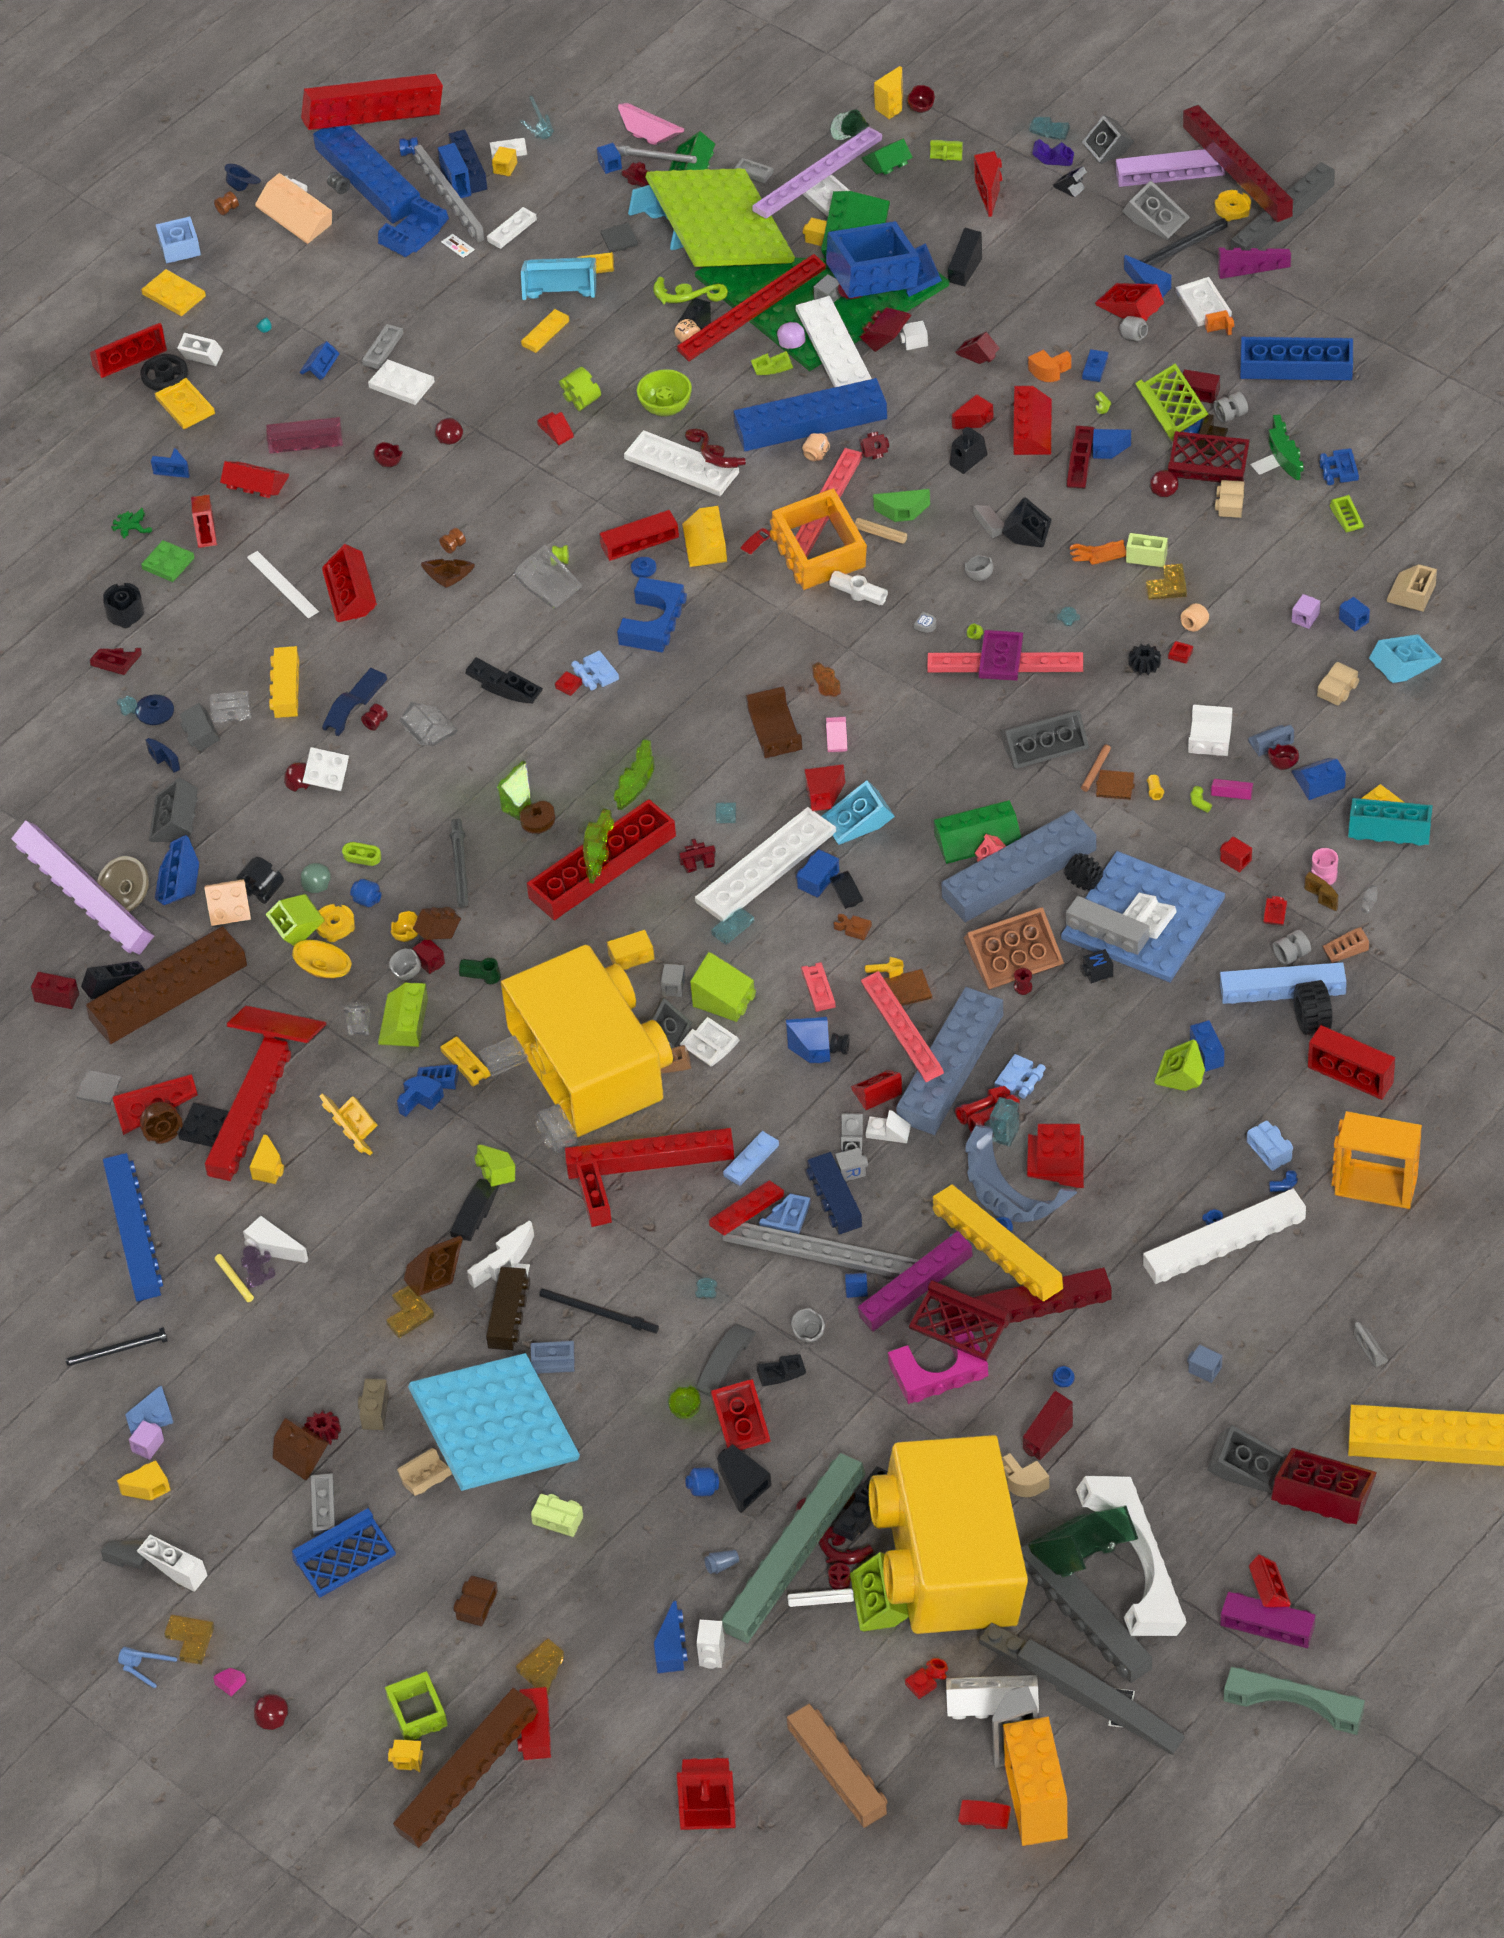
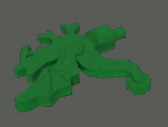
(126, 523)

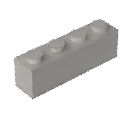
(1107, 925)

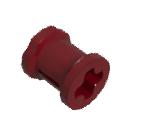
(1023, 977)

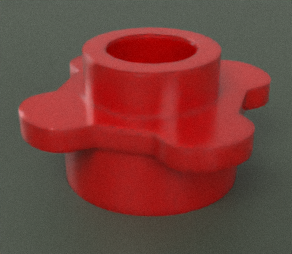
(936, 1668)

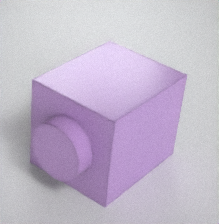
(1306, 611)
(146, 1439)

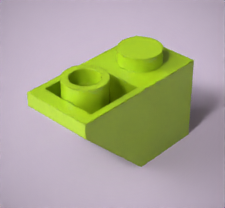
(495, 1165)

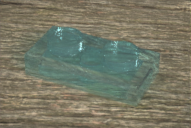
(732, 926)

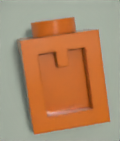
(1218, 321)

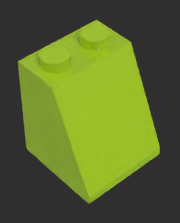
(721, 988)

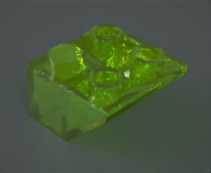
(515, 791)

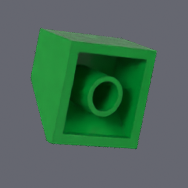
(888, 157)

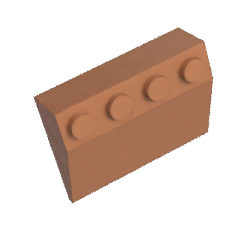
(1012, 945)

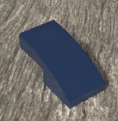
(161, 753)

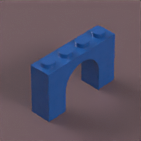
(653, 634)

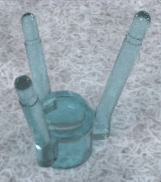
(543, 128)

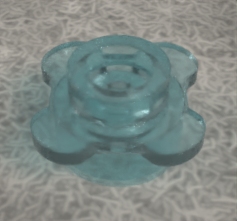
(1068, 616)
(127, 705)
(706, 1283)

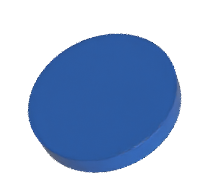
(643, 567)

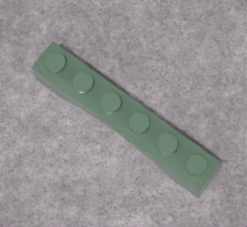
(1250, 1688)

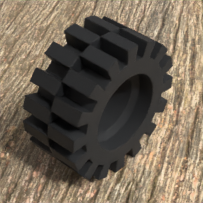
(1083, 871)

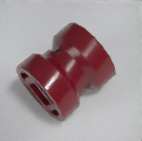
(374, 717)

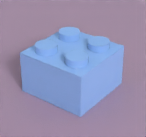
(178, 240)

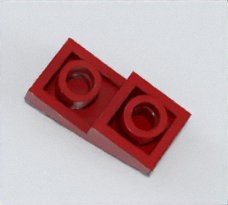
(984, 1813)

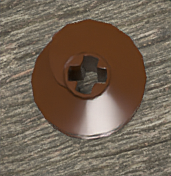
(537, 817)

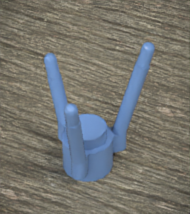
(132, 1657)

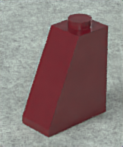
(1049, 1426)

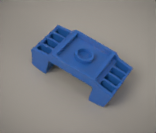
(415, 229)

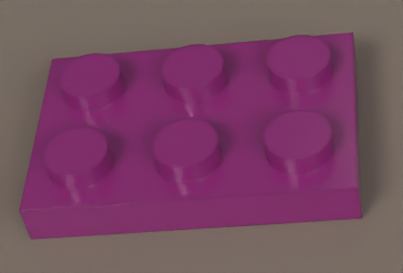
(1001, 655)

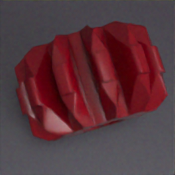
(324, 1425)

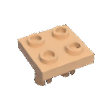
(227, 902)

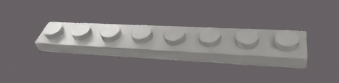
(450, 195)

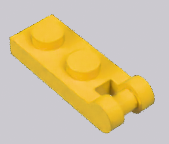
(467, 1062)

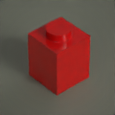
(1236, 854)

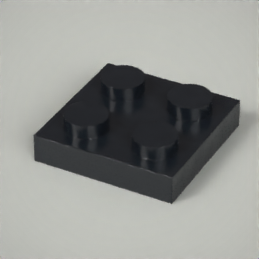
(202, 1125)

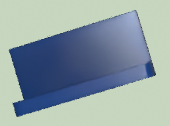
(320, 360)

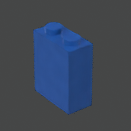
(454, 169)

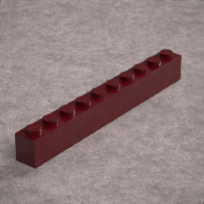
(1238, 163)

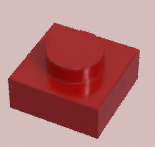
(568, 683)
(920, 1683)

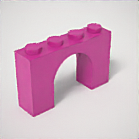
(920, 1384)

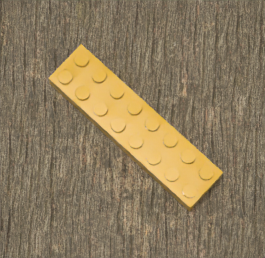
(1426, 1435)

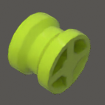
(561, 553)

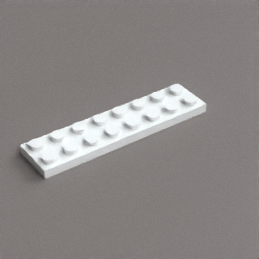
(765, 864)

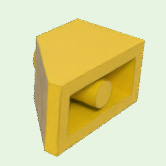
(266, 1162)

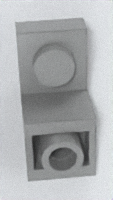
(852, 1131)

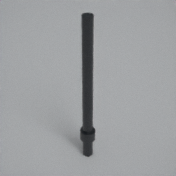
(636, 1322)

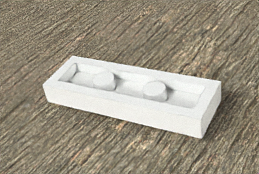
(511, 227)

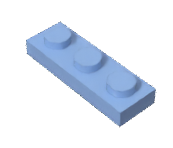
(751, 1158)

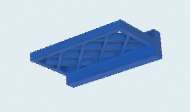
(334, 1537)

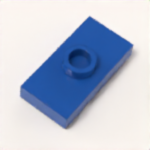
(1095, 365)

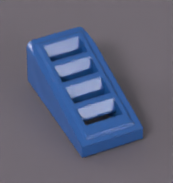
(442, 1070)

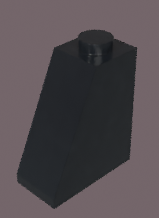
(966, 257)
(742, 1477)

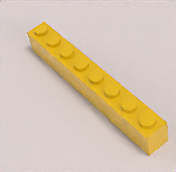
(997, 1243)

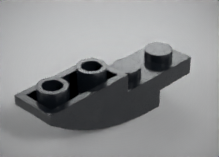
(503, 684)
(858, 1514)

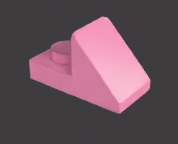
(836, 734)

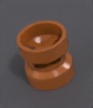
(226, 203)
(452, 540)

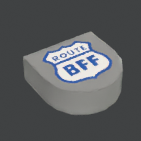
(925, 623)

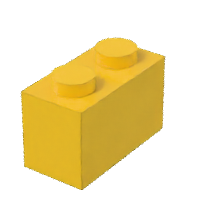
(631, 950)

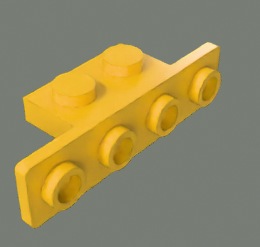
(354, 1119)

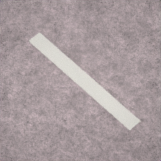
(283, 585)

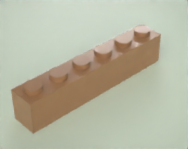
(836, 1765)

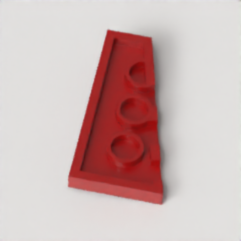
(132, 1104)

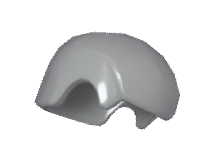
(979, 568)
(405, 964)
(808, 1325)

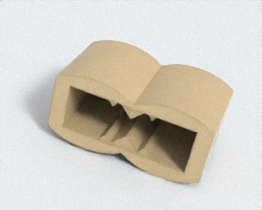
(1231, 498)
(1338, 683)

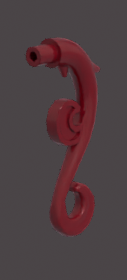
(713, 453)
(848, 1557)

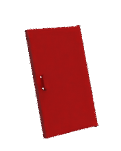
(276, 1024)

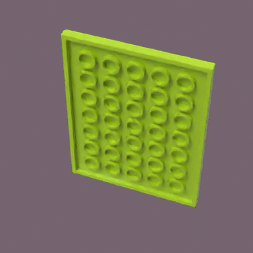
(717, 217)

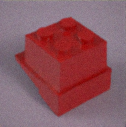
(1057, 1154)
(706, 1794)

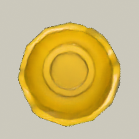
(403, 928)

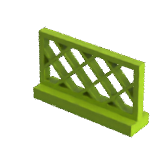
(1157, 405)

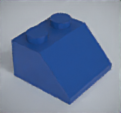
(1320, 777)

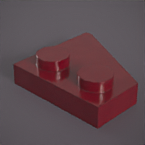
(115, 659)

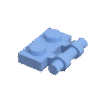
(600, 668)
(1015, 1073)

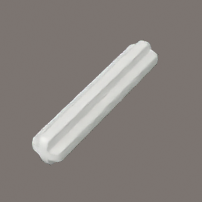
(820, 1597)

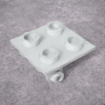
(325, 769)

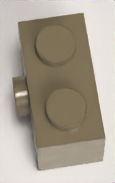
(373, 1404)

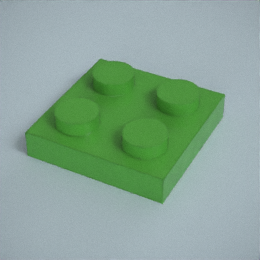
(167, 561)

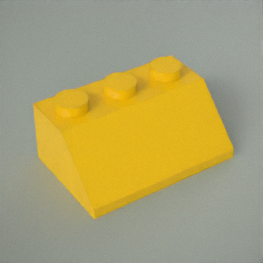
(705, 537)

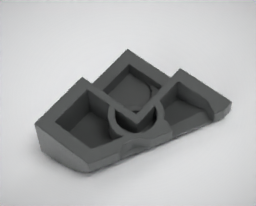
(124, 1552)

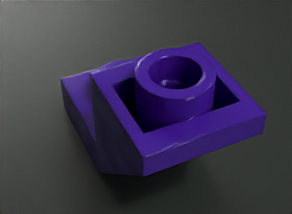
(1058, 155)

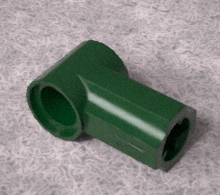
(486, 970)

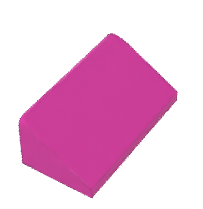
(1232, 789)

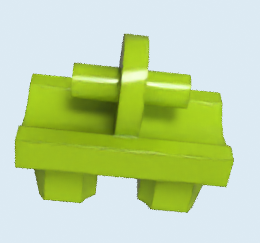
(946, 150)

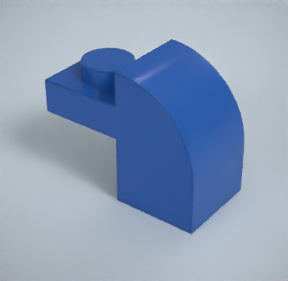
(421, 1091)

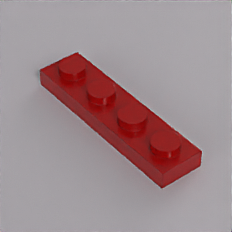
(746, 1208)

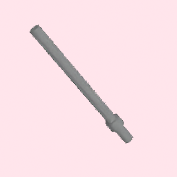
(627, 150)

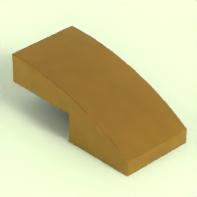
(1319, 887)

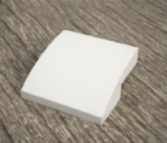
(1151, 912)
(710, 1042)

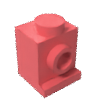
(989, 846)

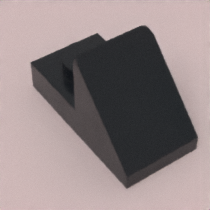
(1071, 182)

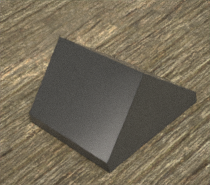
(672, 1022)

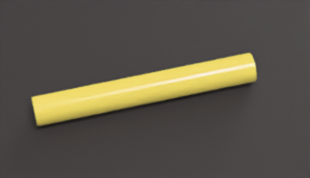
(234, 1278)

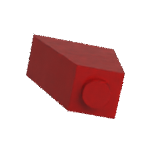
(203, 521)
(824, 786)

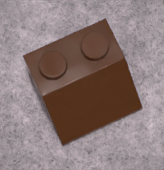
(297, 1448)

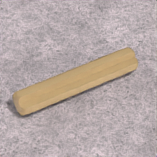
(881, 530)

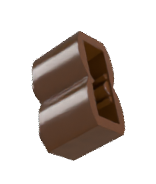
(476, 1600)

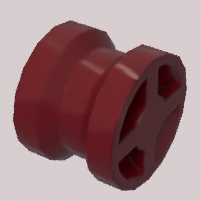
(835, 1573)

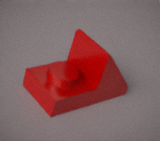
(556, 427)

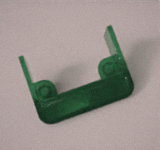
(1082, 1536)

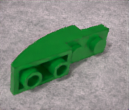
(1284, 449)

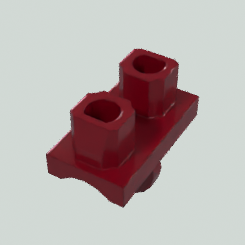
(636, 174)
(695, 853)

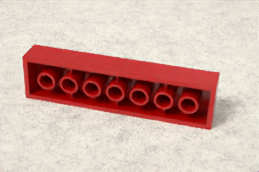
(371, 101)
(627, 843)

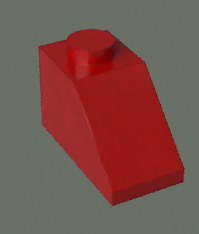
(973, 414)

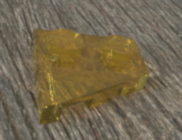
(541, 1665)

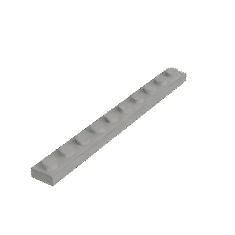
(819, 1250)

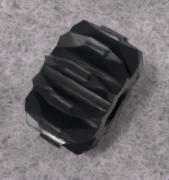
(1144, 659)

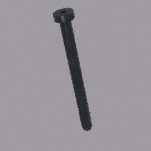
(161, 1335)

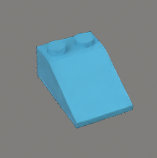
(1403, 657)
(858, 813)

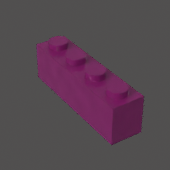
(1275, 1623)

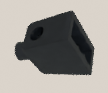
(967, 450)

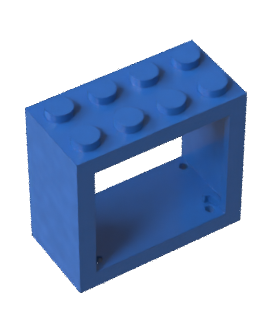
(872, 259)

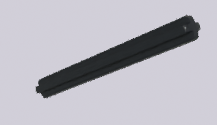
(1185, 242)

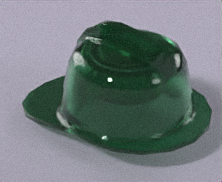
(848, 125)

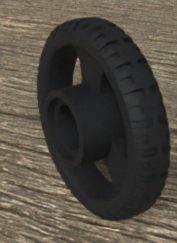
(164, 371)

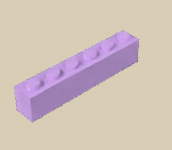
(1167, 167)

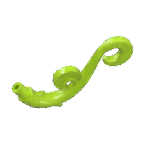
(688, 293)

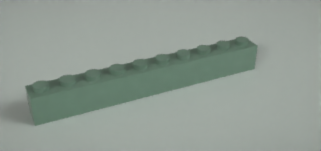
(793, 1548)

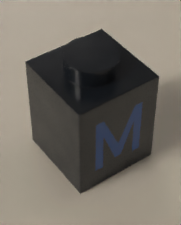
(1097, 966)

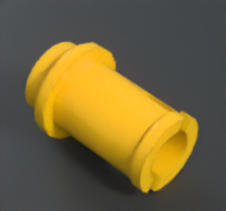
(1156, 791)

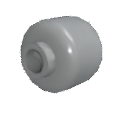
(1133, 328)

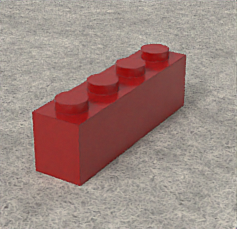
(639, 535)

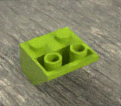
(295, 918)

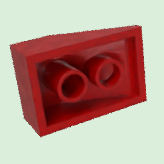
(988, 178)
(1132, 300)
(740, 1415)

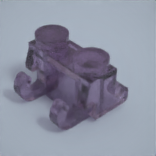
(255, 1266)

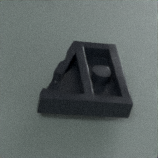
(699, 312)

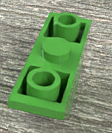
(902, 505)

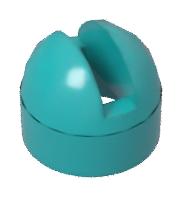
(264, 325)

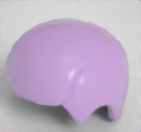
(791, 335)

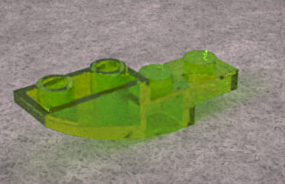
(635, 778)
(595, 844)

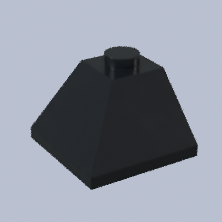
(1027, 525)

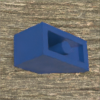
(1110, 442)

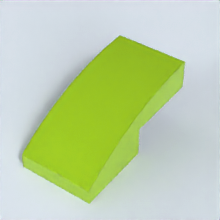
(765, 366)

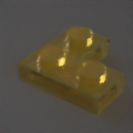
(1170, 587)
(412, 1314)
(195, 1635)

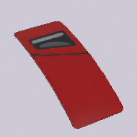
(755, 541)

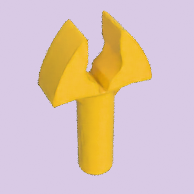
(893, 967)

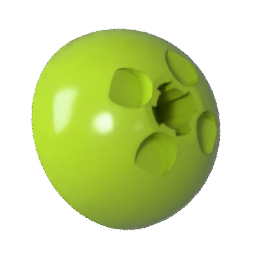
(664, 392)

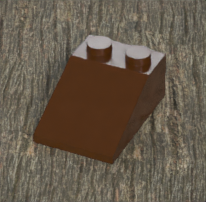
(433, 1267)

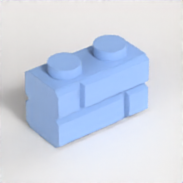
(1270, 1145)

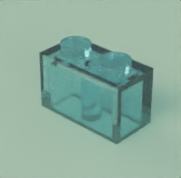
(1005, 1121)

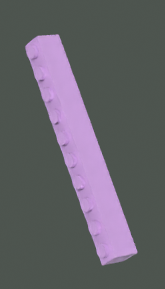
(82, 887)

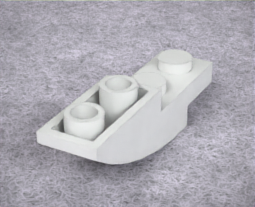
(508, 1254)

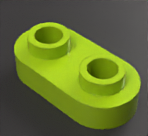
(364, 853)

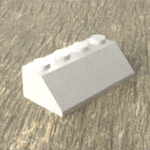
(984, 1694)

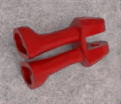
(968, 1112)

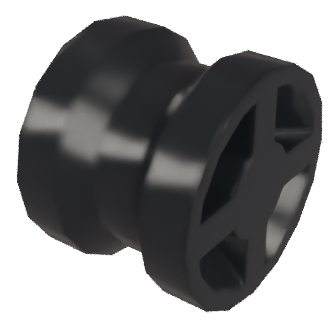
(839, 1043)

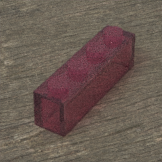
(304, 435)

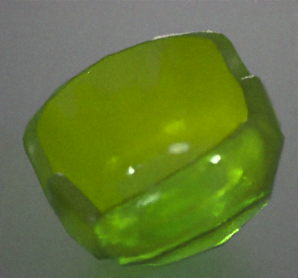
(685, 1402)

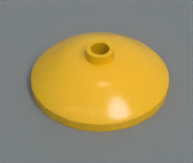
(321, 959)

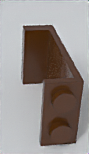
(773, 722)

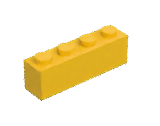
(285, 682)

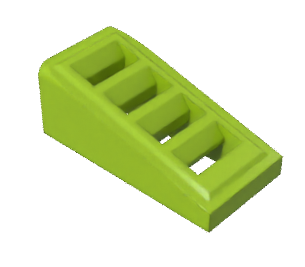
(1346, 501)

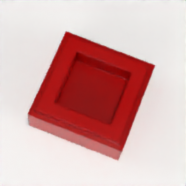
(1180, 652)

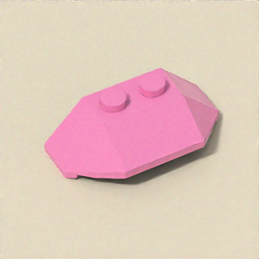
(647, 125)

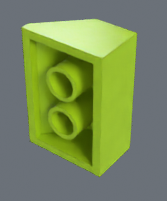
(404, 1015)
(871, 1599)

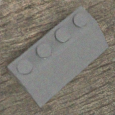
(1015, 1707)

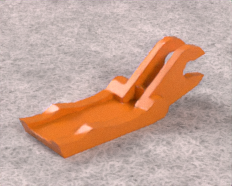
(1099, 553)

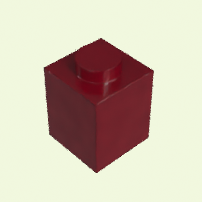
(430, 956)

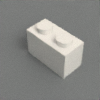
(200, 349)
(710, 1644)

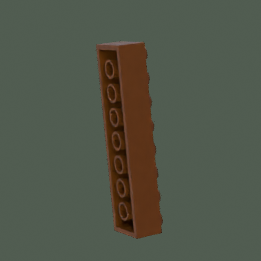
(166, 985)

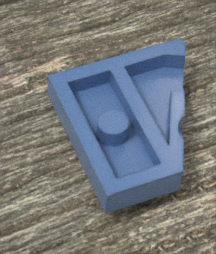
(788, 1215)
(151, 1409)

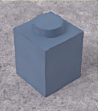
(1204, 1363)

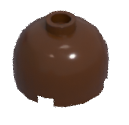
(160, 1122)

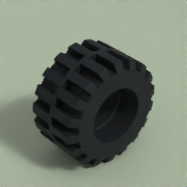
(1312, 1006)

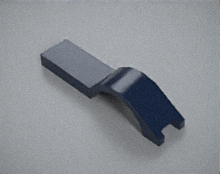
(361, 693)

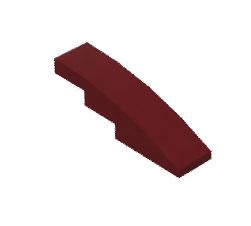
(1080, 457)

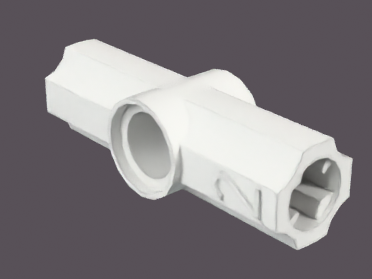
(858, 588)

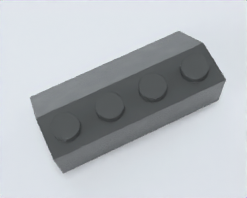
(1045, 738)

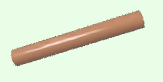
(1095, 768)

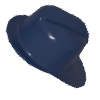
(239, 177)

